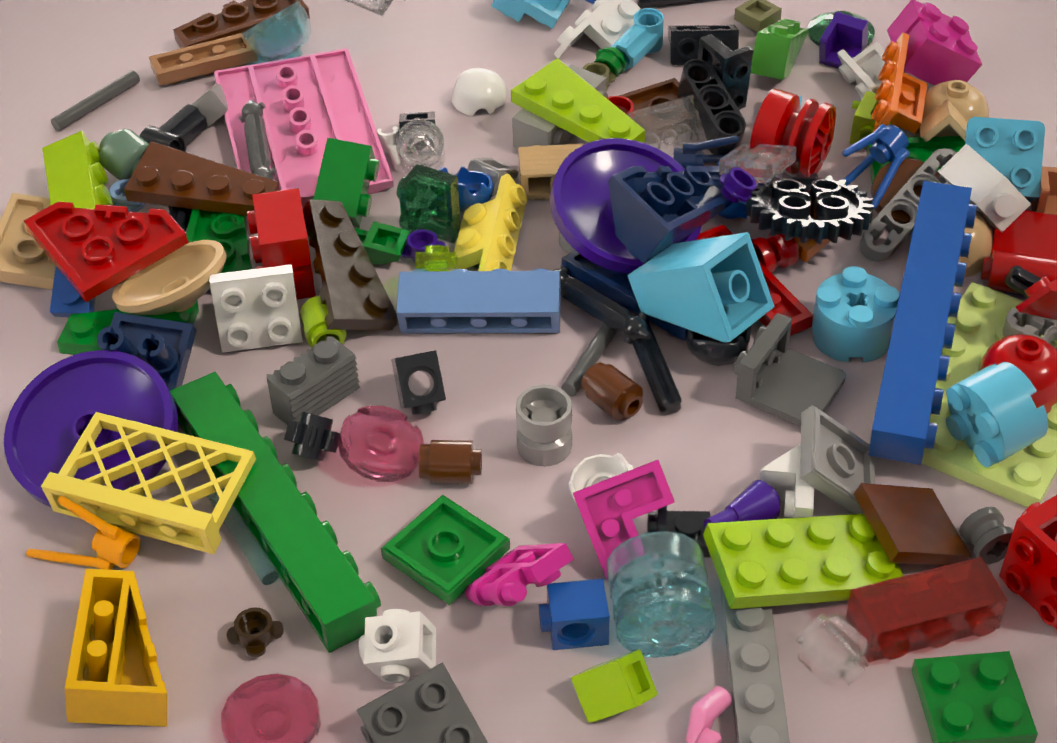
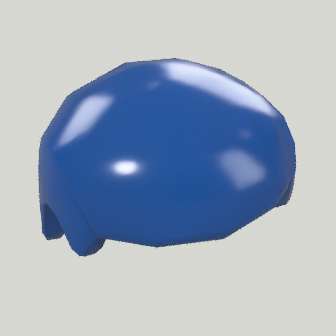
(473, 187)

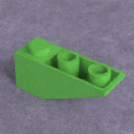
(777, 48)

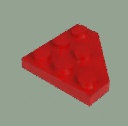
(103, 243)

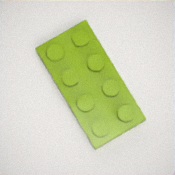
(796, 559)

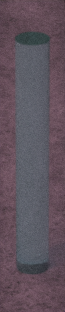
(248, 544)

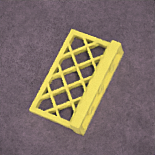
(142, 514)

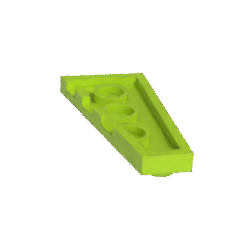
(574, 105)

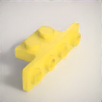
(492, 229)

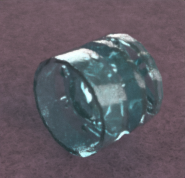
(660, 594)

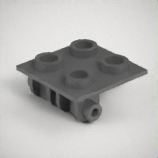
(421, 712)

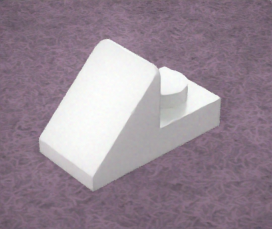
(785, 478)

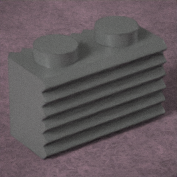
(313, 381)

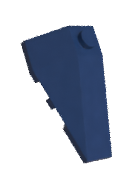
(663, 206)

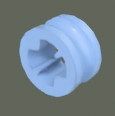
(119, 199)

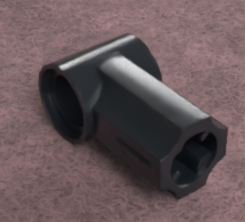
(178, 129)

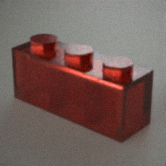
(927, 609)

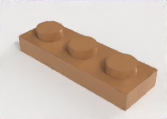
(201, 59)

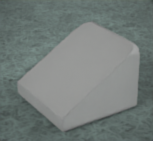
(212, 104)
(493, 168)

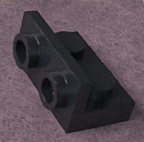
(685, 40)
(730, 65)

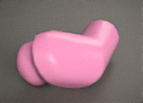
(704, 713)

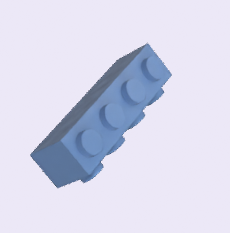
(479, 301)

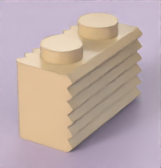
(539, 167)

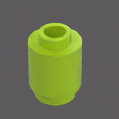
(314, 325)

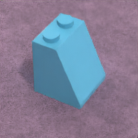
(705, 286)

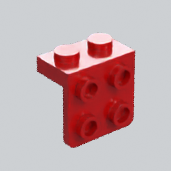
(1032, 559)

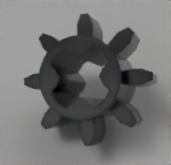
(312, 436)

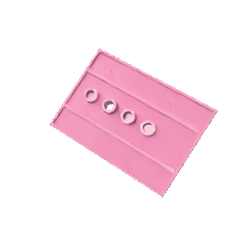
(305, 105)

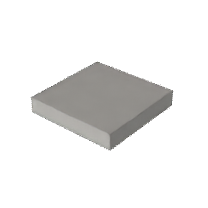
(834, 459)

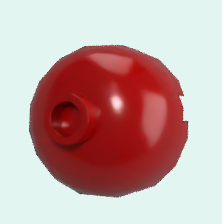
(1034, 358)

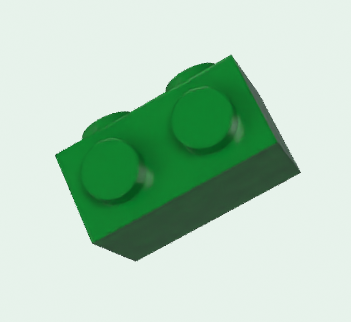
(346, 177)

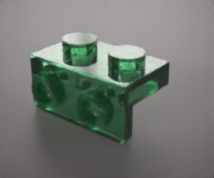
(430, 202)

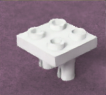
(256, 308)

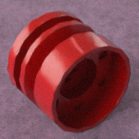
(808, 129)

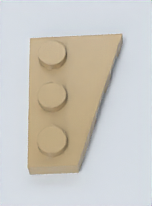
(20, 255)

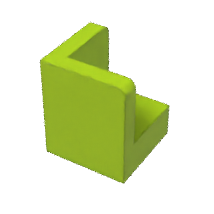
(614, 686)

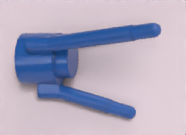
(887, 145)

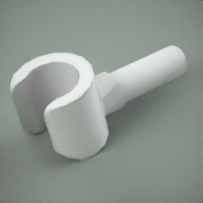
(388, 144)

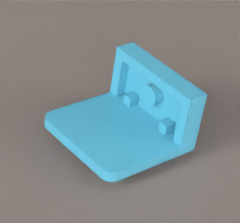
(1011, 148)

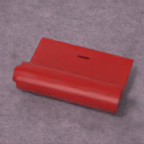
(1025, 243)

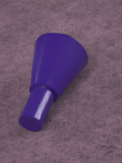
(755, 502)

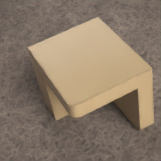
(943, 122)

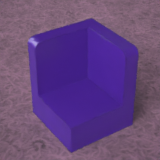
(842, 33)

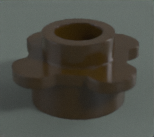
(252, 621)

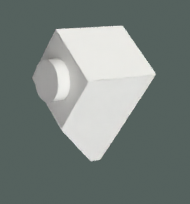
(991, 191)

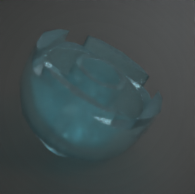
(280, 34)

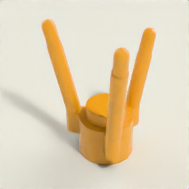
(111, 542)

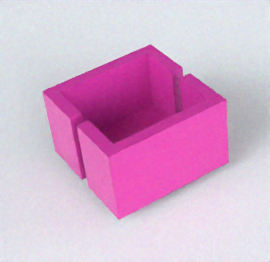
(937, 44)

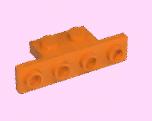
(899, 94)

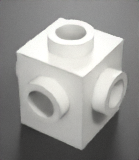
(398, 645)

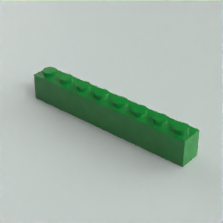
(281, 517)

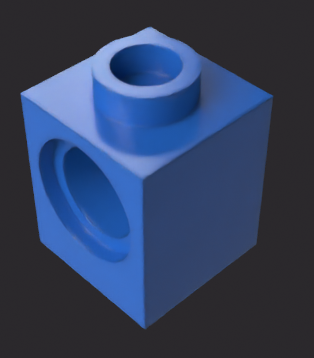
(576, 614)

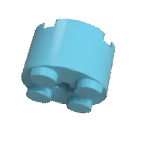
(854, 315)
(995, 413)

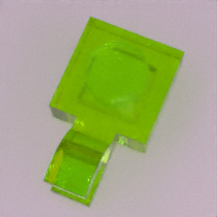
(436, 259)

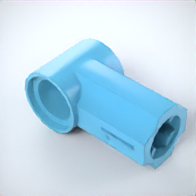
(642, 37)

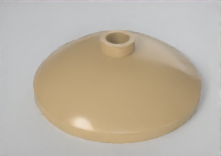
(172, 281)

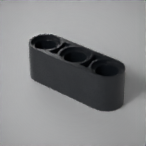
(715, 106)

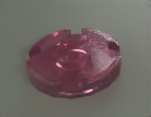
(380, 444)
(271, 711)

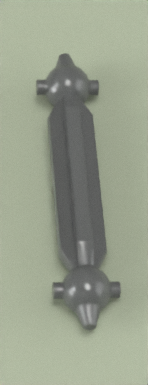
(257, 139)

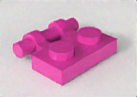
(509, 575)

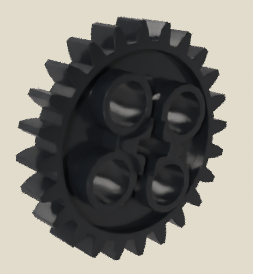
(810, 208)

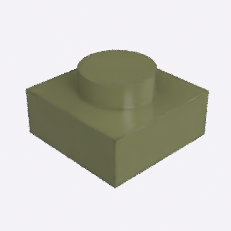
(757, 14)

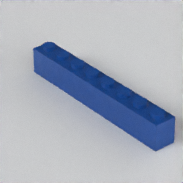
(922, 326)

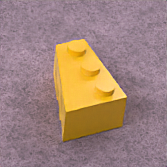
(112, 657)

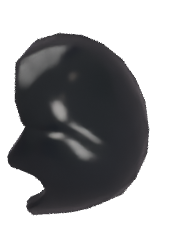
(715, 351)

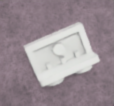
(863, 68)

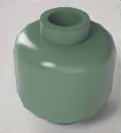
(121, 152)

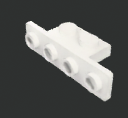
(604, 25)

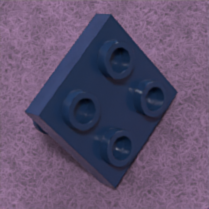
(158, 342)

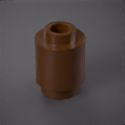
(612, 391)
(449, 461)

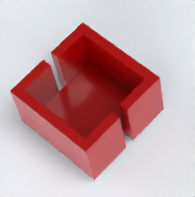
(282, 236)

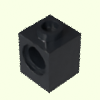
(427, 363)

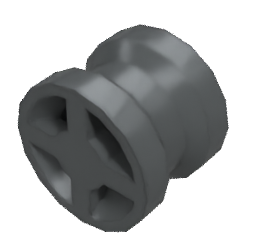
(987, 534)

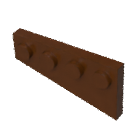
(231, 21)
(193, 182)

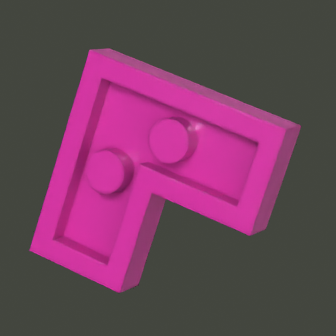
(613, 503)

